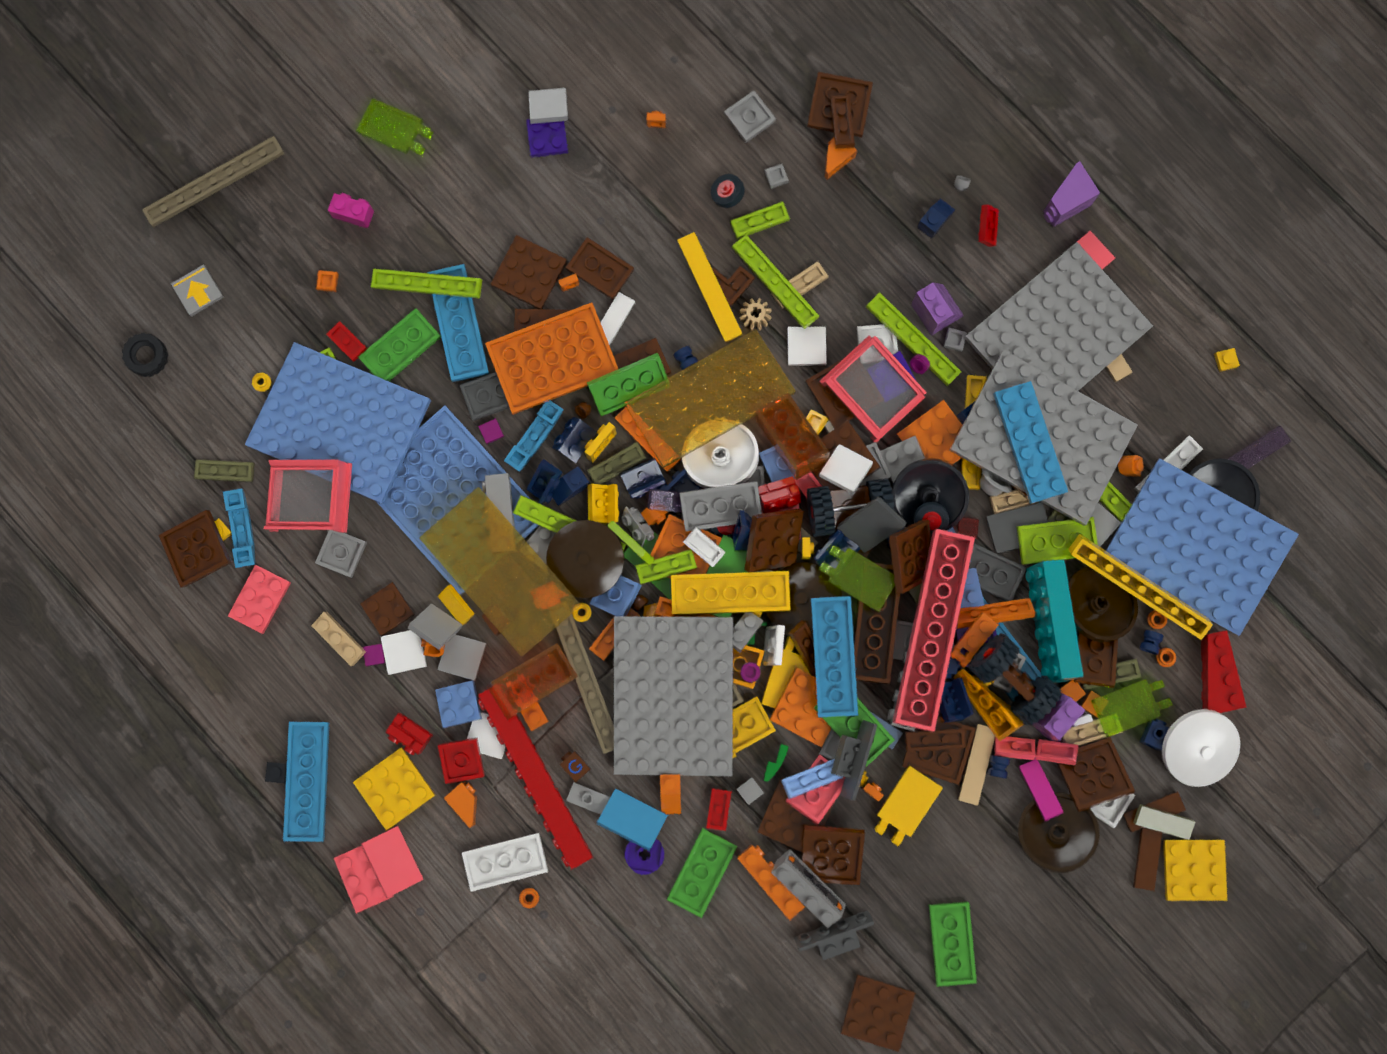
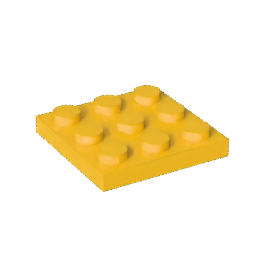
(394, 788)
(1195, 870)

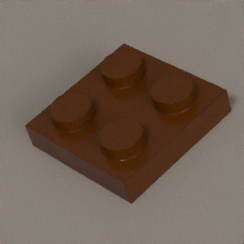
(387, 609)

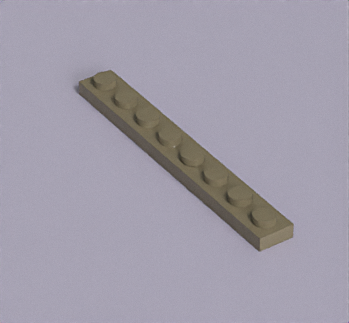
(213, 181)
(587, 683)

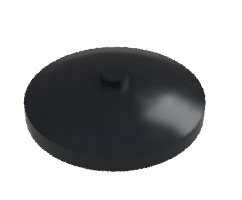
(1230, 479)
(930, 482)

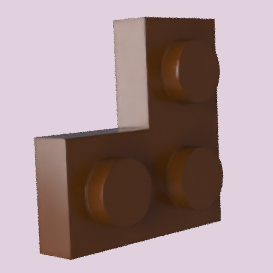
(735, 285)

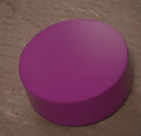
(919, 364)
(750, 672)

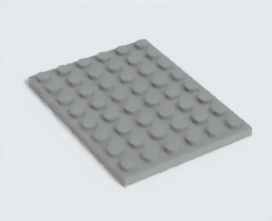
(1063, 321)
(1082, 432)
(673, 695)

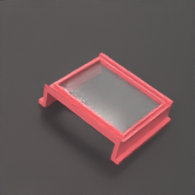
(874, 387)
(308, 495)

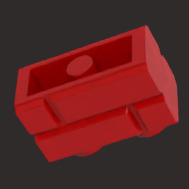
(779, 495)
(409, 734)

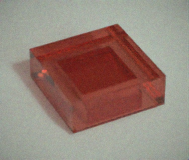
(968, 527)

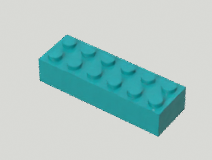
(1054, 621)

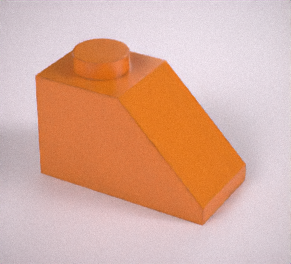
(837, 158)
(670, 794)
(464, 802)

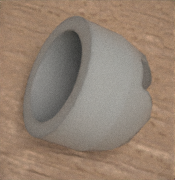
(961, 183)

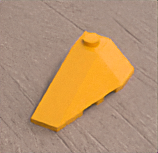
(990, 707)

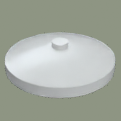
(724, 460)
(1201, 747)

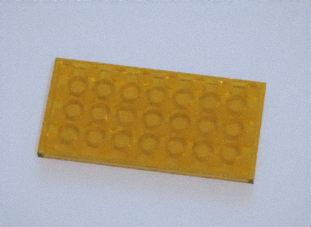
(709, 398)
(500, 571)

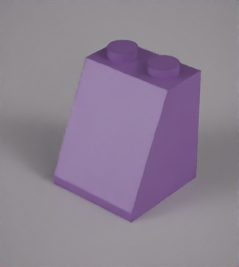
(1072, 196)
(935, 307)
(1060, 718)

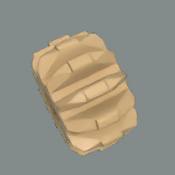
(748, 310)

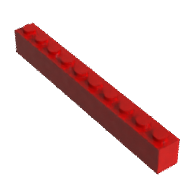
(538, 783)

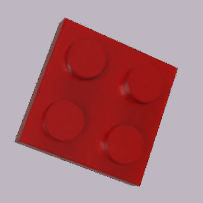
(461, 760)

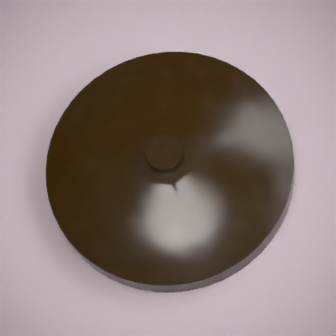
(586, 558)
(804, 584)
(1100, 606)
(1060, 842)

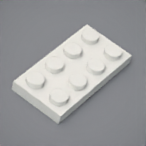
(505, 862)

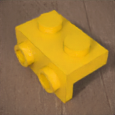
(603, 503)

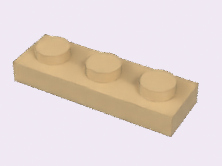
(338, 638)

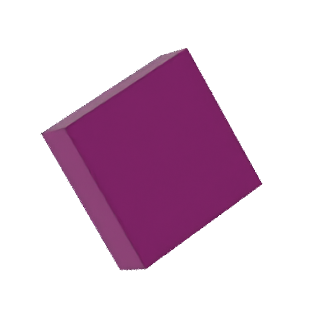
(491, 431)
(374, 655)

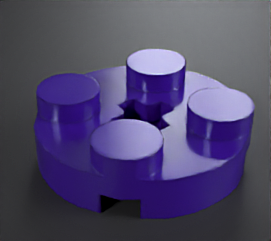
(646, 866)

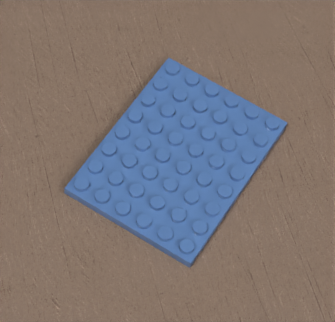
(342, 414)
(436, 476)
(1201, 545)

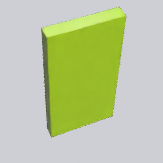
(1052, 540)

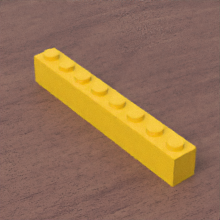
(1140, 586)

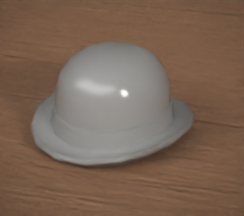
(993, 485)

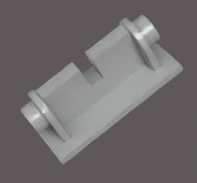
(632, 518)

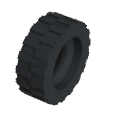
(138, 341)

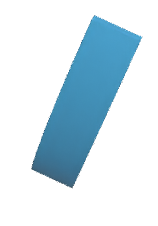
(534, 436)
(240, 528)

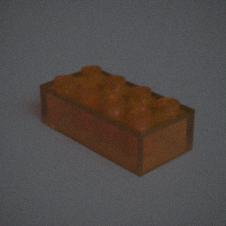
(792, 436)
(532, 681)

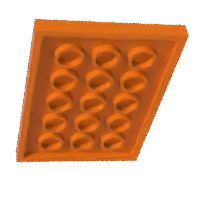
(551, 358)

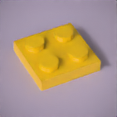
(596, 446)

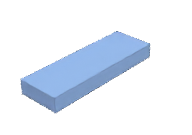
(809, 779)

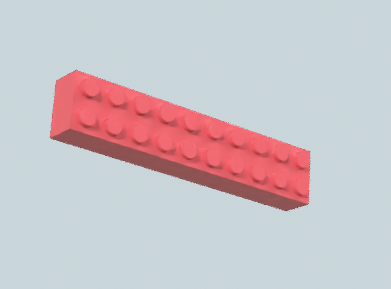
(933, 630)

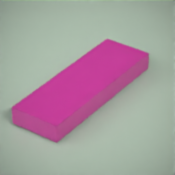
(1040, 789)

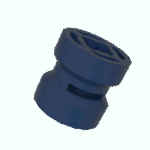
(685, 357)
(1151, 642)
(999, 765)

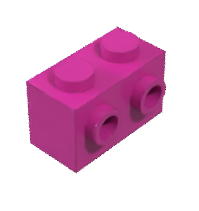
(351, 210)

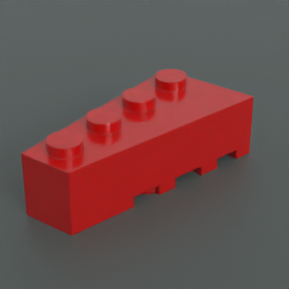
(1219, 674)

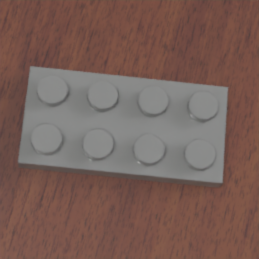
(719, 505)

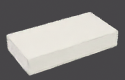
(704, 547)

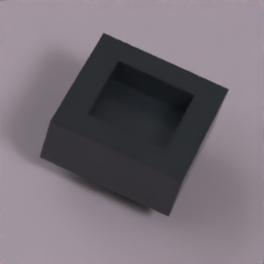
(276, 772)

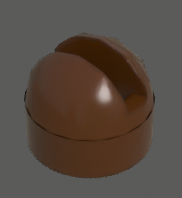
(583, 409)
(639, 602)

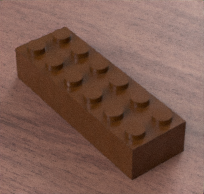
(876, 638)

